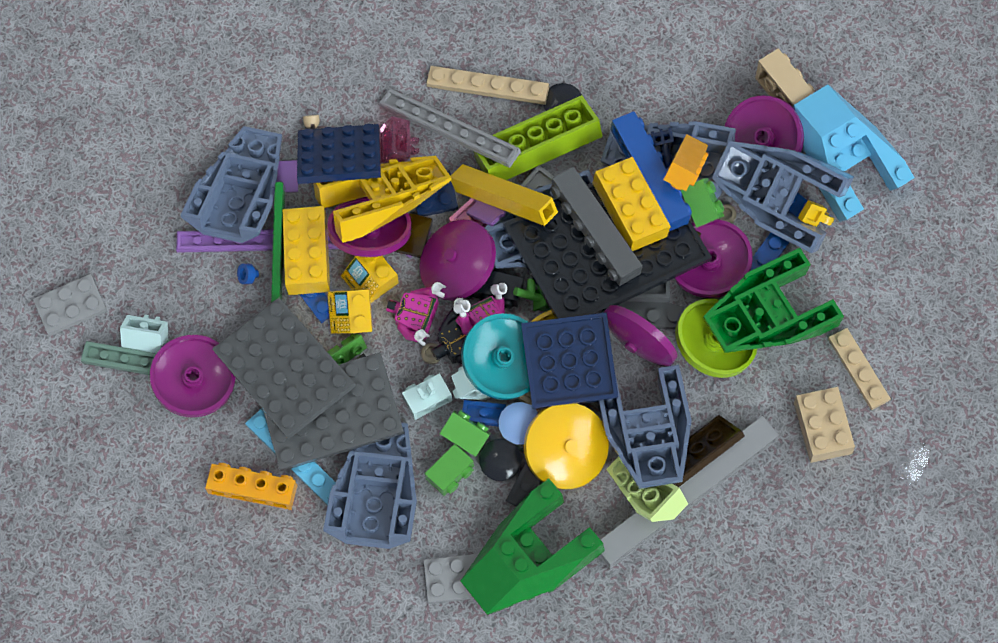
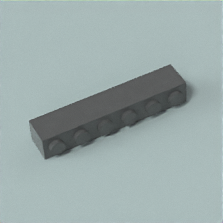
(596, 226)

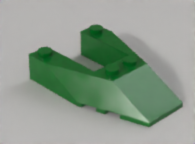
(759, 314)
(518, 564)

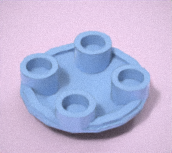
(515, 421)

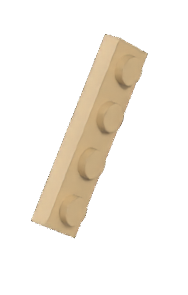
(859, 369)

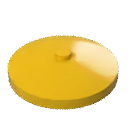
(566, 445)

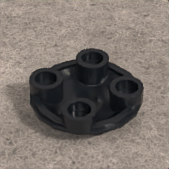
(560, 94)
(500, 460)

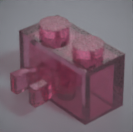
(397, 140)

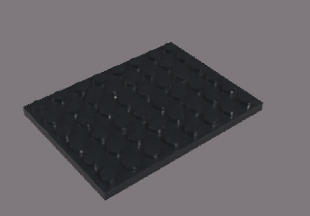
(574, 278)

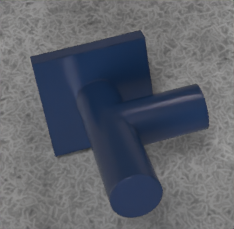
(665, 150)

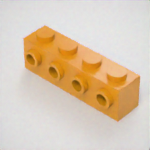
(687, 163)
(251, 486)

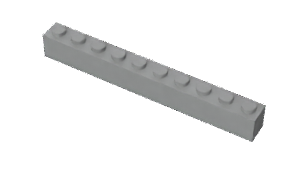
(637, 530)

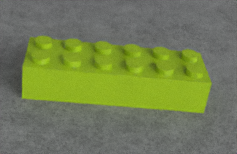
(545, 137)

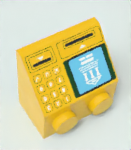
(372, 274)
(350, 311)

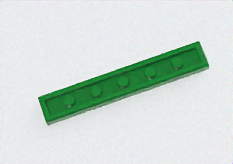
(278, 242)

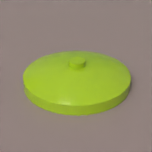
(701, 347)

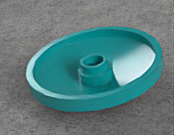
(496, 357)

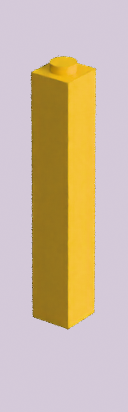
(504, 194)

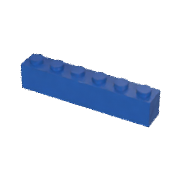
(638, 144)

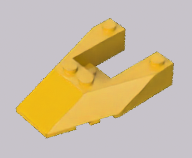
(394, 194)

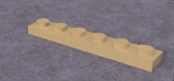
(488, 85)

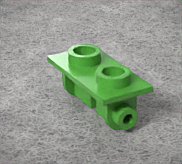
(351, 347)

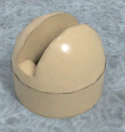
(311, 119)

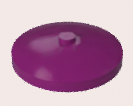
(767, 123)
(378, 242)
(459, 258)
(729, 262)
(640, 336)
(190, 377)

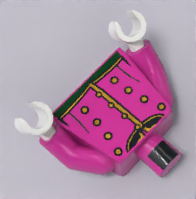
(416, 312)
(473, 314)

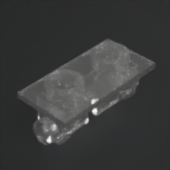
(916, 456)

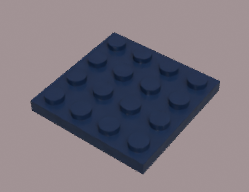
(338, 153)
(569, 360)

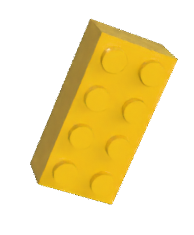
(631, 204)
(306, 250)

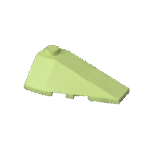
(654, 502)

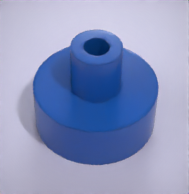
(246, 273)

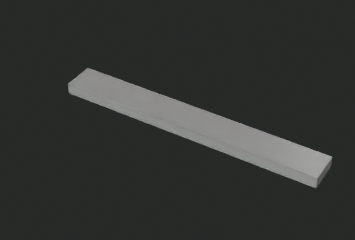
(450, 128)

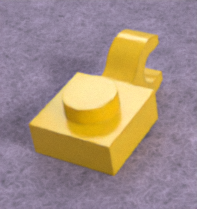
(815, 213)

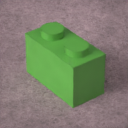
(703, 202)
(465, 432)
(450, 470)

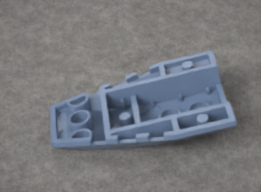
(713, 135)
(237, 189)
(374, 495)

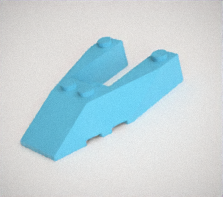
(843, 138)

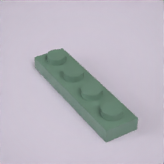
(117, 358)

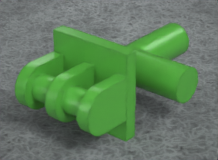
(535, 295)

